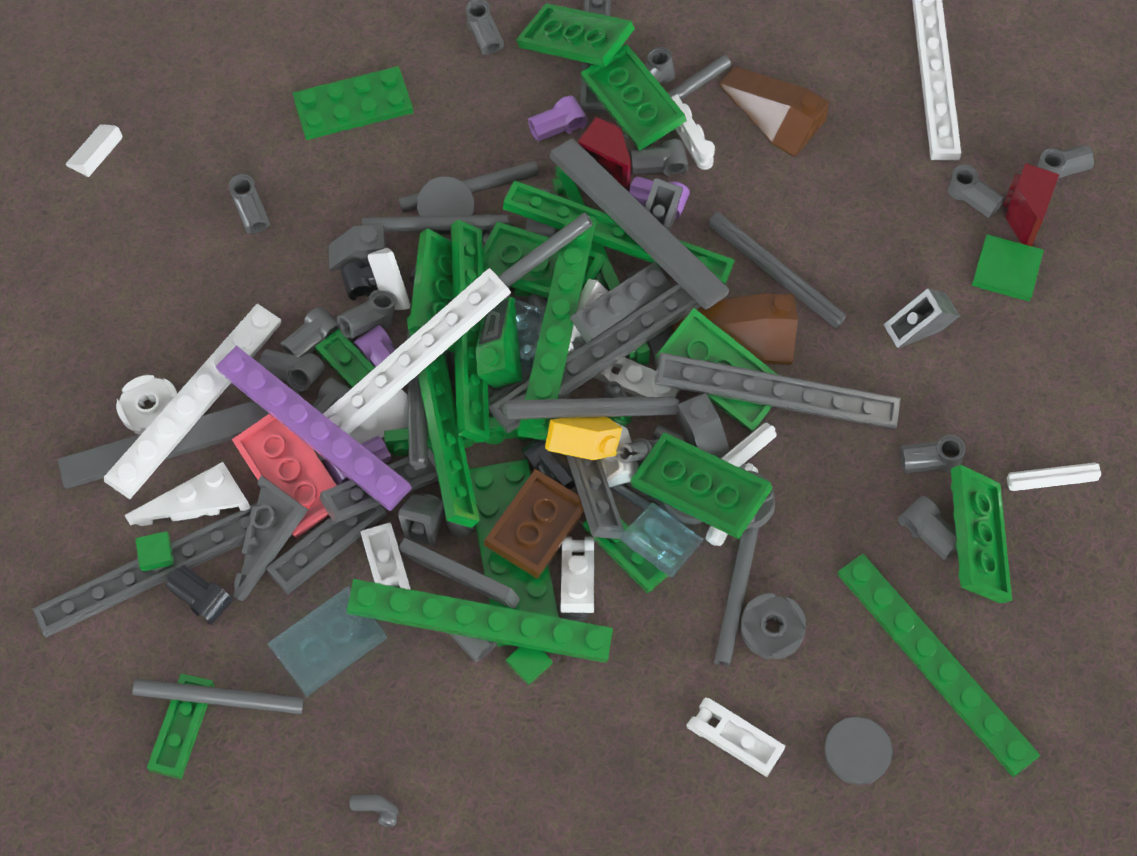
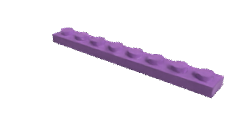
(314, 428)

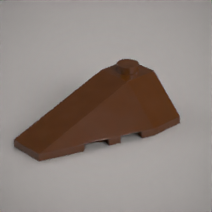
(780, 109)
(759, 323)

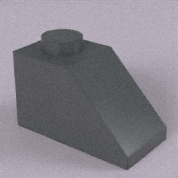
(664, 202)
(356, 245)
(921, 318)
(702, 425)
(422, 518)

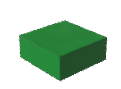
(154, 551)
(528, 663)

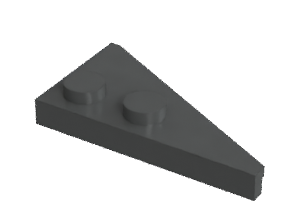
(269, 529)

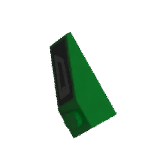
(499, 346)

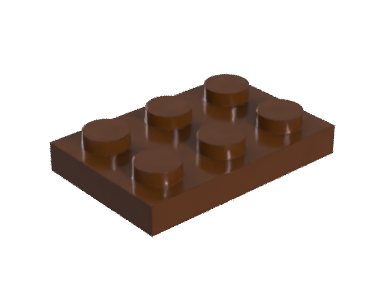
(535, 523)

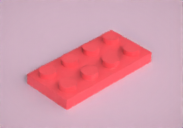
(289, 464)

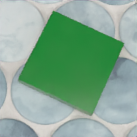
(1008, 267)

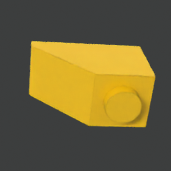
(584, 437)

